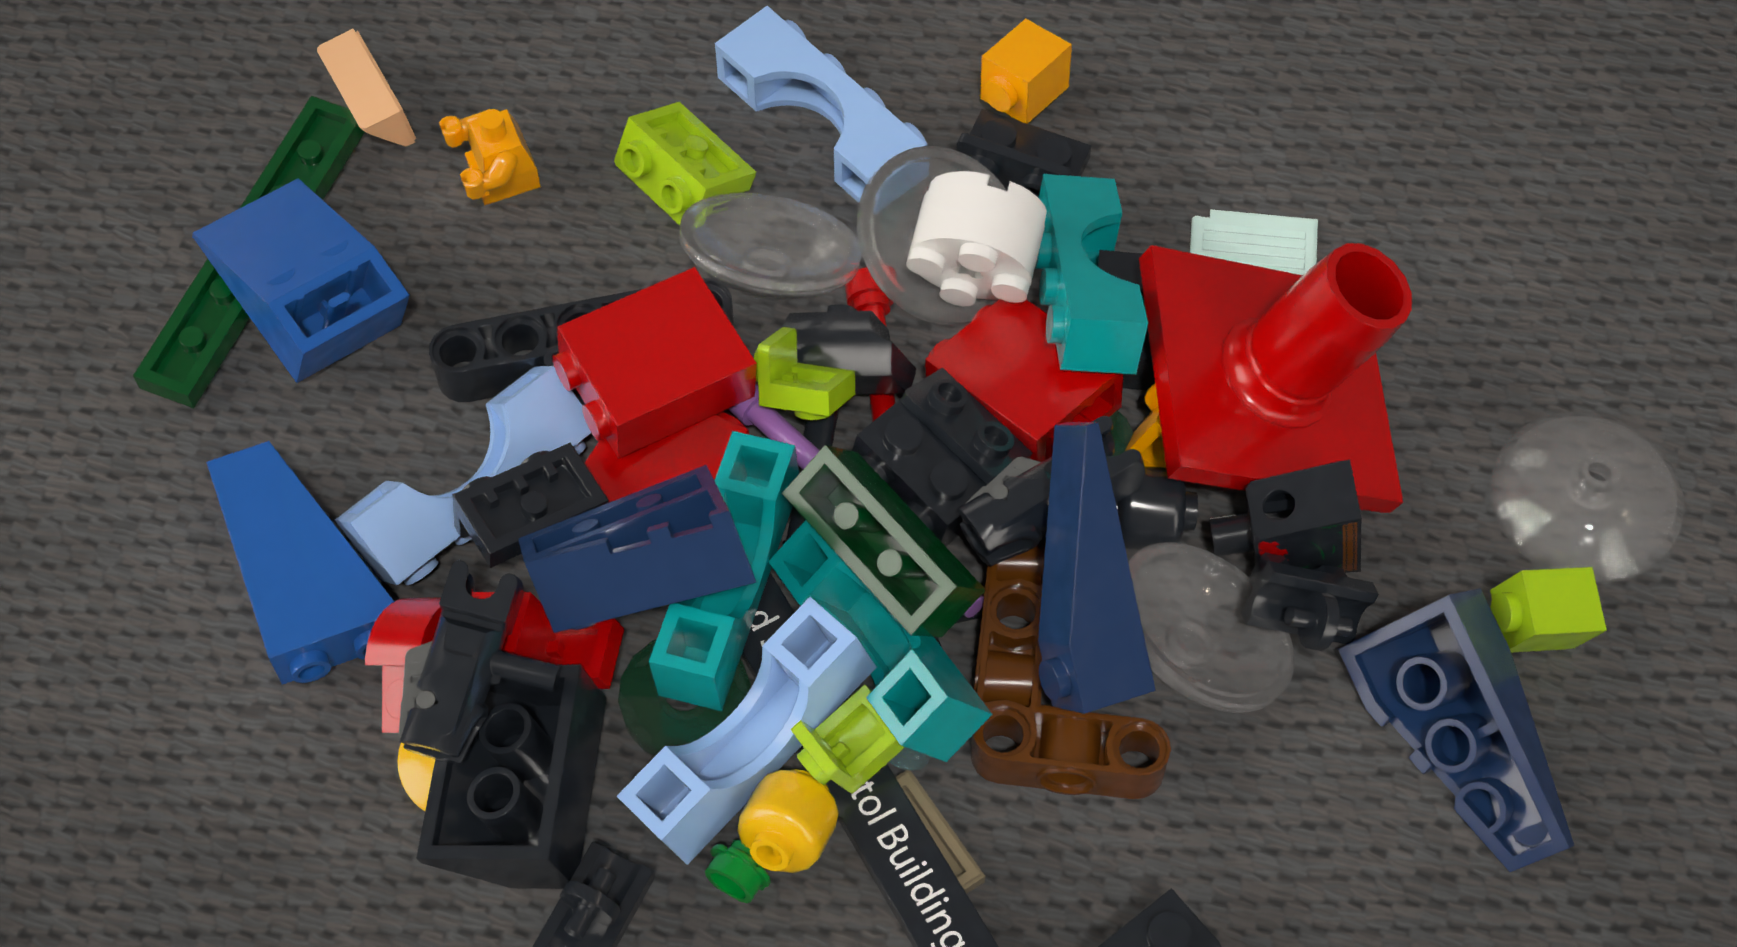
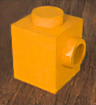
(1025, 71)

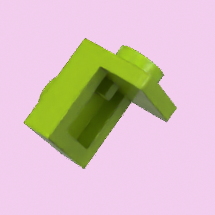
(803, 388)
(847, 744)

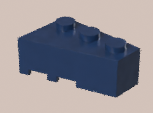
(637, 553)

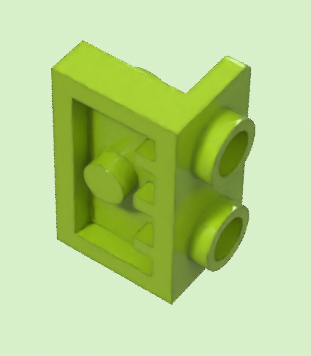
(679, 159)

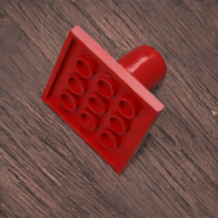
(1274, 366)

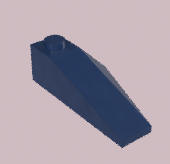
(1088, 602)
(1462, 708)

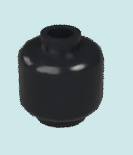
(1157, 511)

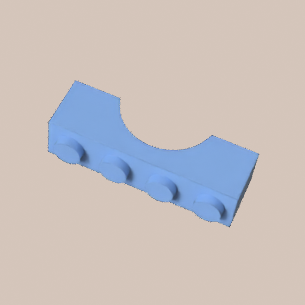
(775, 65)
(405, 529)
(702, 785)

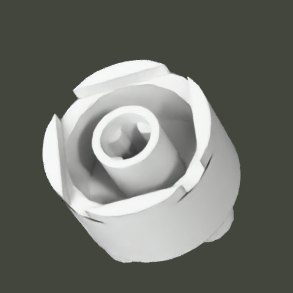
(977, 239)

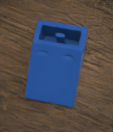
(304, 277)

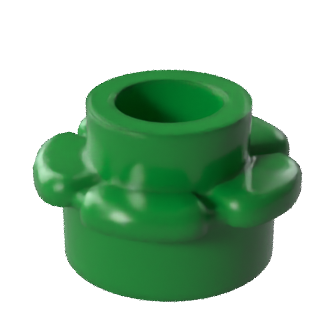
(736, 872)

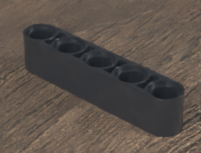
(493, 341)

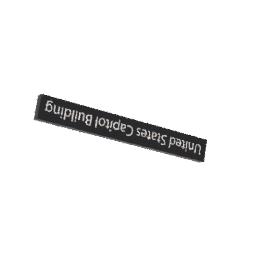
(888, 831)

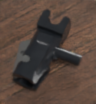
(1013, 508)
(453, 672)

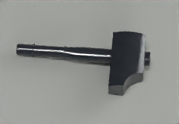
(849, 342)

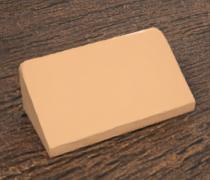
(365, 88)

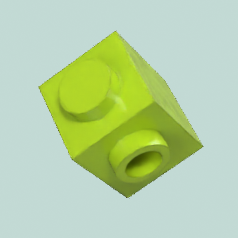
(1548, 609)

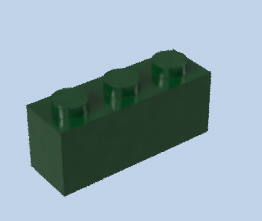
(883, 542)

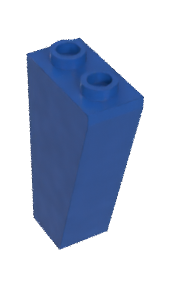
(298, 569)

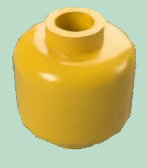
(788, 821)

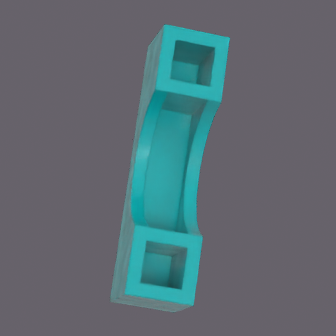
(1090, 314)
(707, 634)
(915, 681)

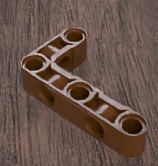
(1055, 745)

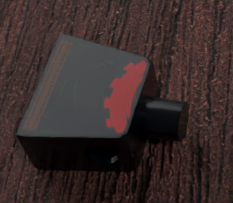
(1298, 515)

